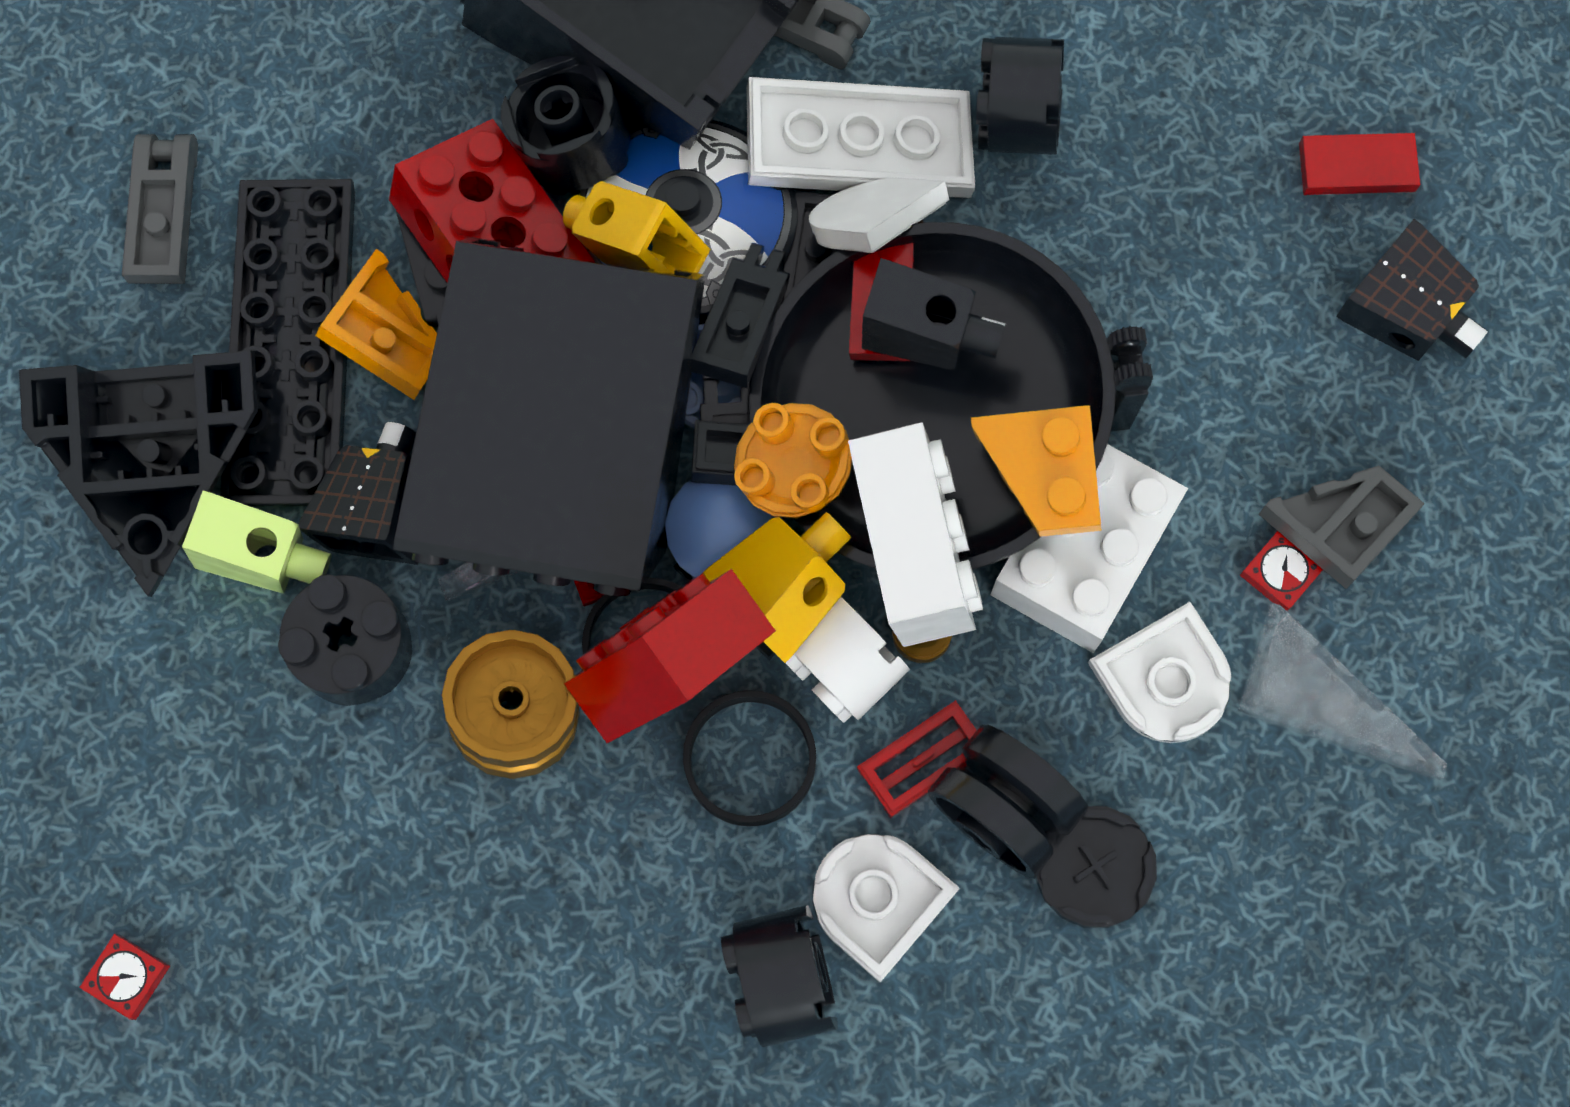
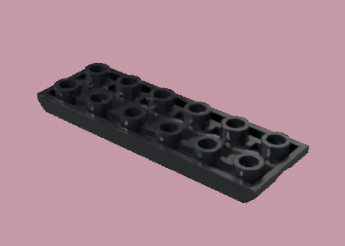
(286, 281)

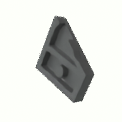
(1345, 521)

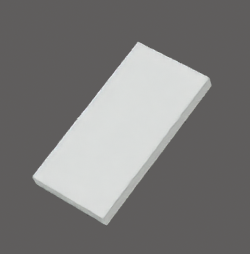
(857, 134)

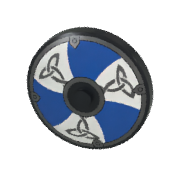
(711, 196)

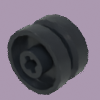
(1008, 800)

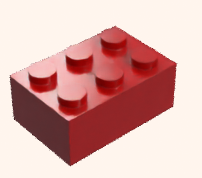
(667, 654)

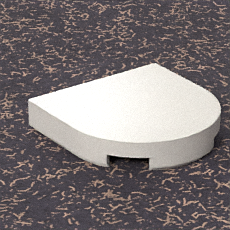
(875, 212)
(1167, 677)
(878, 899)

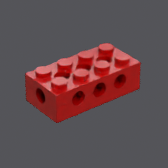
(480, 191)

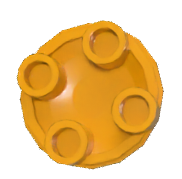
(792, 459)

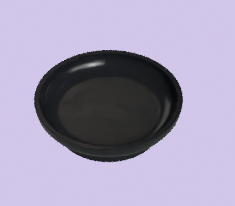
(1046, 360)

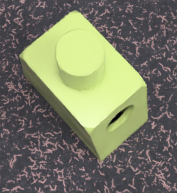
(228, 535)

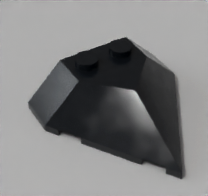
(141, 444)

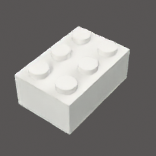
(915, 534)
(1083, 578)

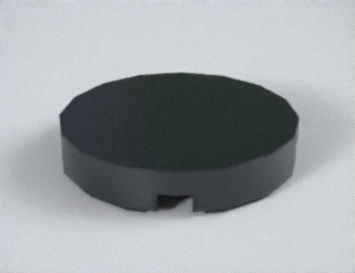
(1099, 870)

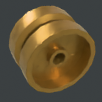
(510, 668)

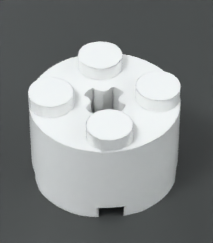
(848, 662)

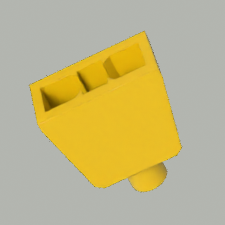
(621, 225)
(788, 577)

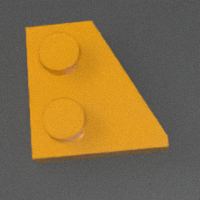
(381, 329)
(1047, 465)

